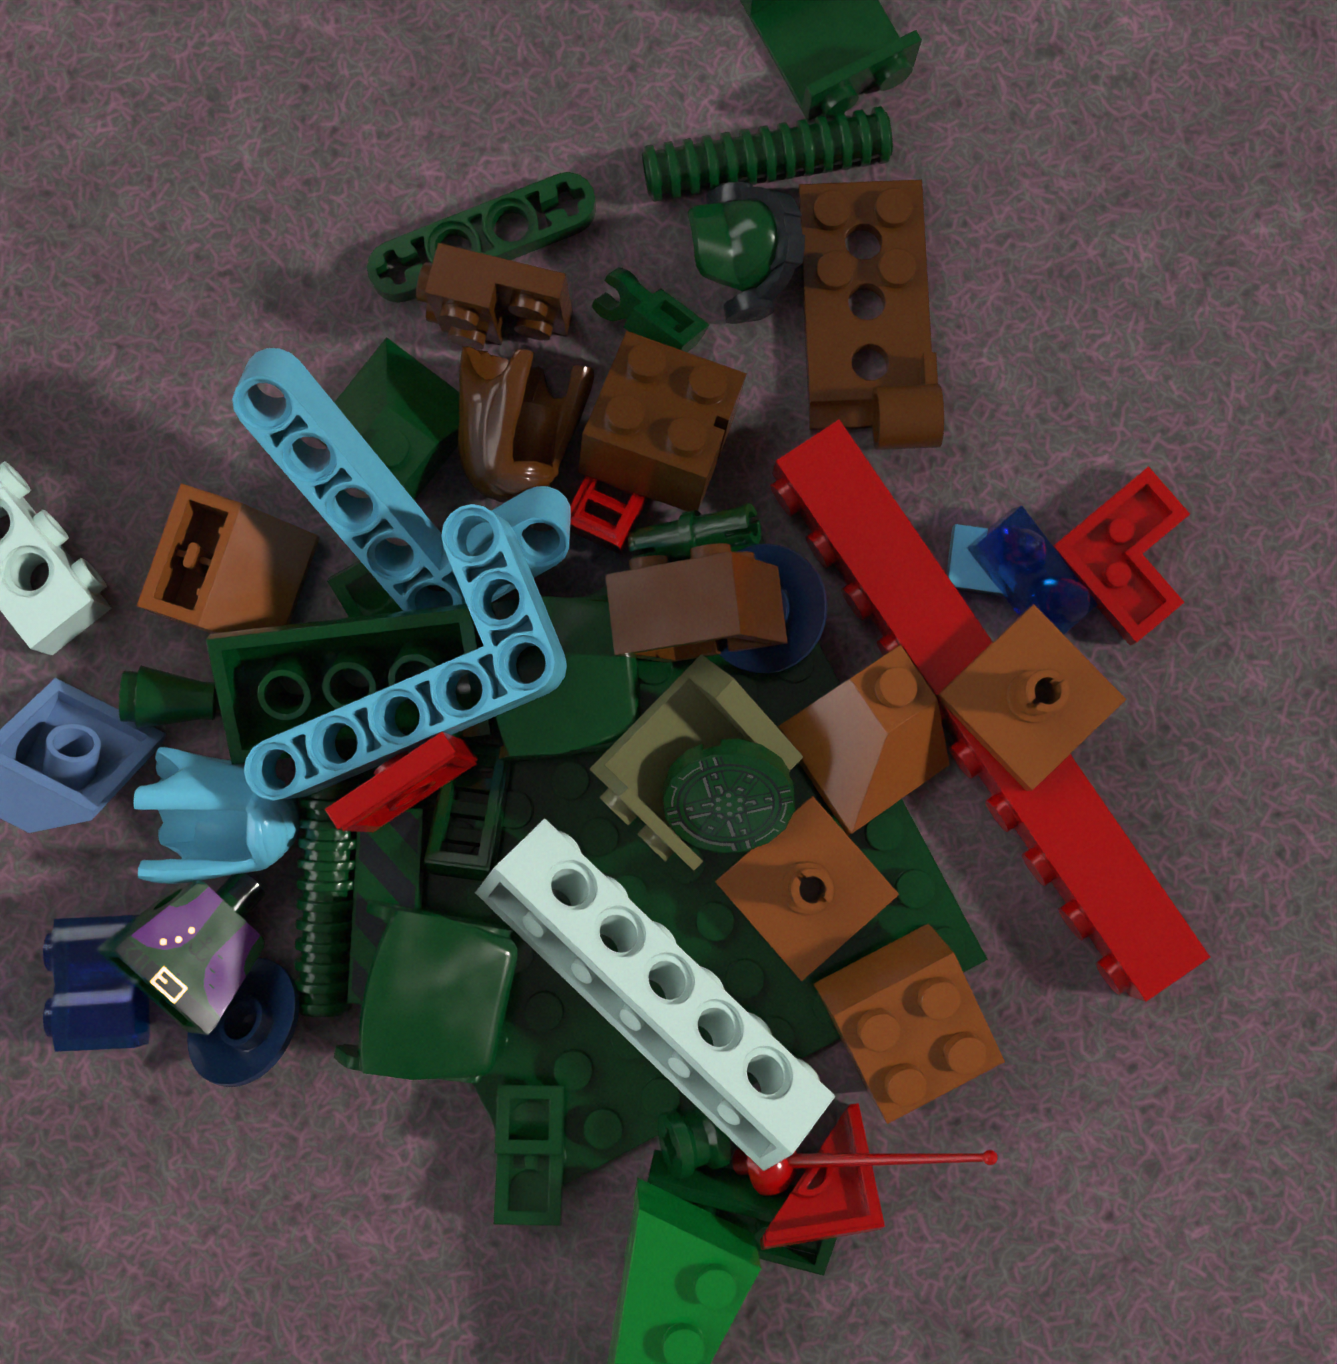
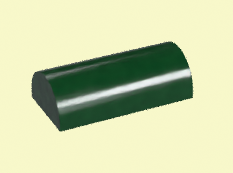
(304, 670)

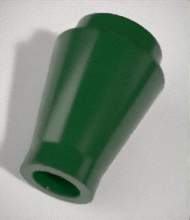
(164, 698)

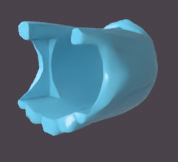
(212, 820)

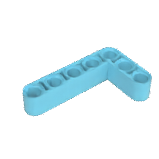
(389, 509)
(432, 690)

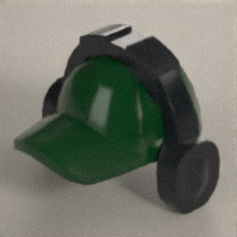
(749, 243)

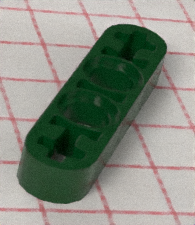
(478, 227)

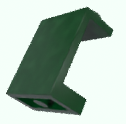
(833, 49)

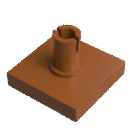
(1031, 698)
(807, 889)

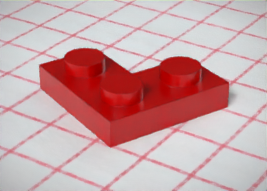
(1109, 555)

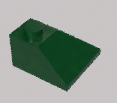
(403, 415)

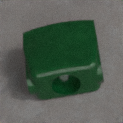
(593, 701)
(433, 997)

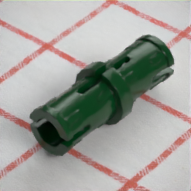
(694, 530)

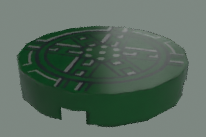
(728, 796)

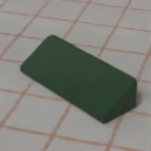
(738, 1202)

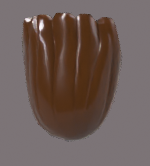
(512, 423)

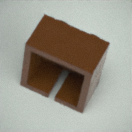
(660, 422)
(690, 604)

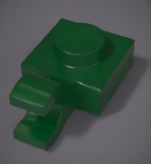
(648, 314)

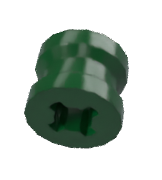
(691, 1142)

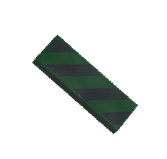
(386, 870)

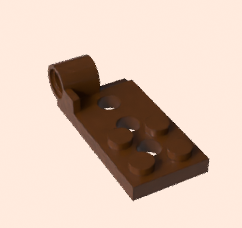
(907, 401)

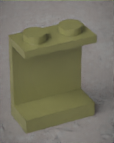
(693, 711)

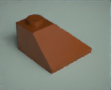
(870, 739)

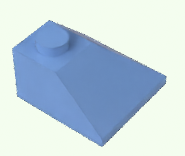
(67, 758)

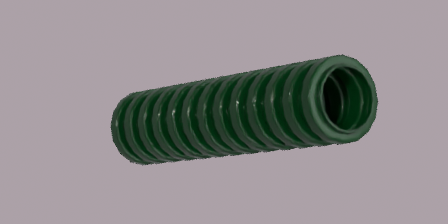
(768, 153)
(324, 905)

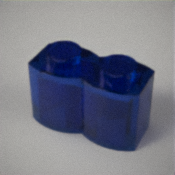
(91, 998)

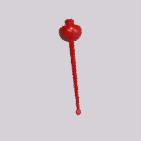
(781, 1175)

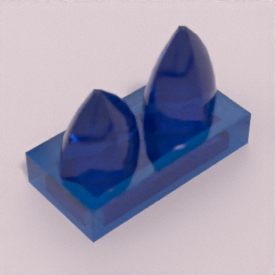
(1031, 570)

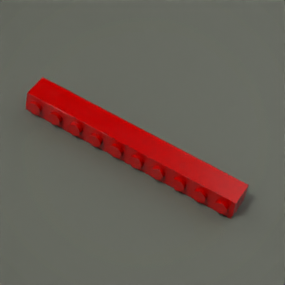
(1061, 820)

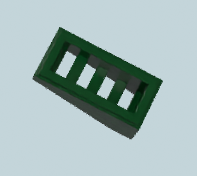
(460, 865)

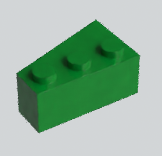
(679, 1281)

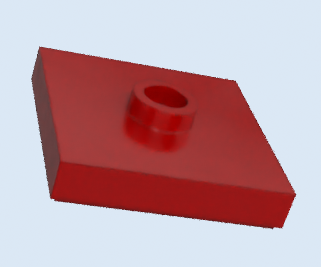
(402, 783)

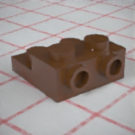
(479, 293)

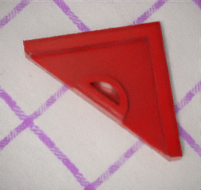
(830, 1199)

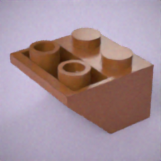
(226, 565)

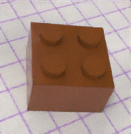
(909, 1022)

